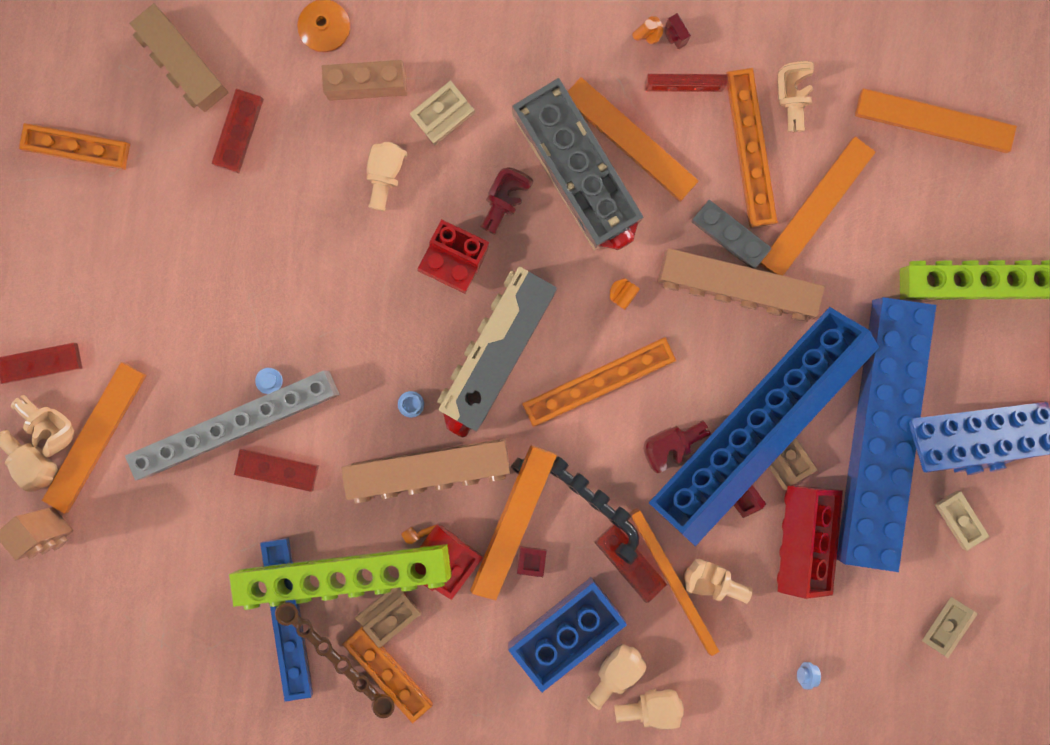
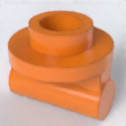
(650, 30)
(623, 292)

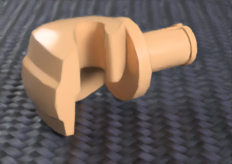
(792, 99)
(382, 168)
(44, 425)
(27, 463)
(710, 579)
(617, 674)
(655, 709)

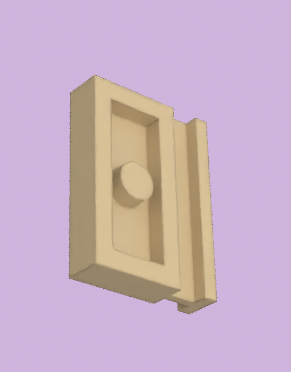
(442, 112)

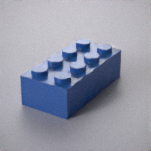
(566, 634)

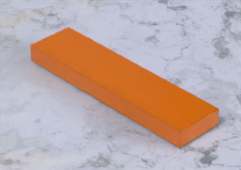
(74, 146)
(388, 675)

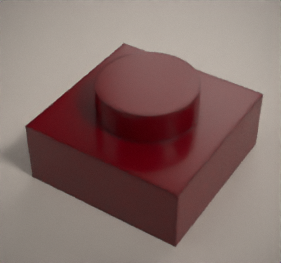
(676, 31)
(750, 502)
(531, 561)

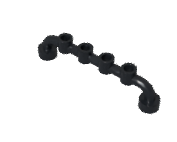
(598, 501)

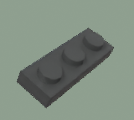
(731, 234)

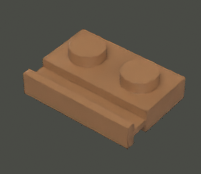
(792, 465)
(388, 616)

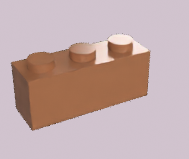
(364, 80)
(34, 533)

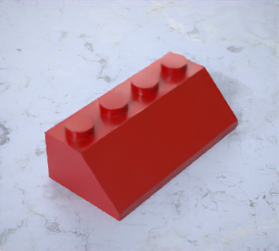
(809, 541)

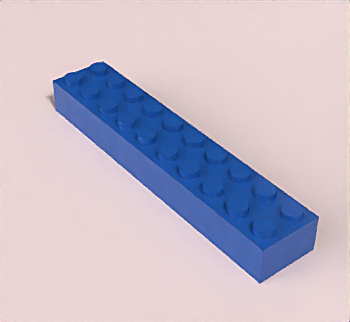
(764, 424)
(882, 437)

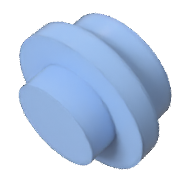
(268, 380)
(411, 404)
(808, 675)

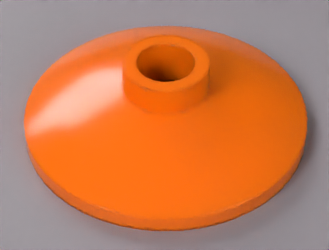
(326, 37)

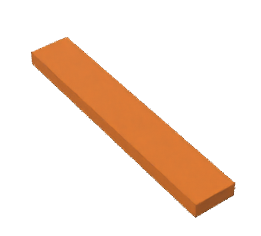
(935, 120)
(632, 140)
(751, 148)
(817, 206)
(599, 382)
(94, 438)
(513, 522)
(674, 582)

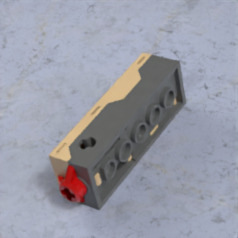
(578, 167)
(495, 351)

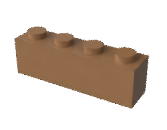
(178, 57)

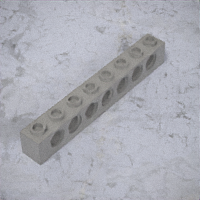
(232, 425)

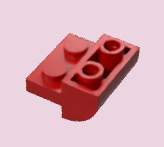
(453, 256)
(461, 556)

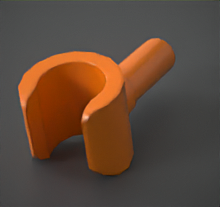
(411, 536)

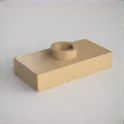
(962, 520)
(949, 627)

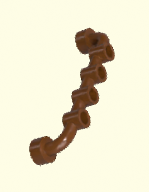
(382, 704)

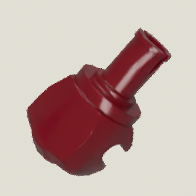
(506, 181)
(658, 446)

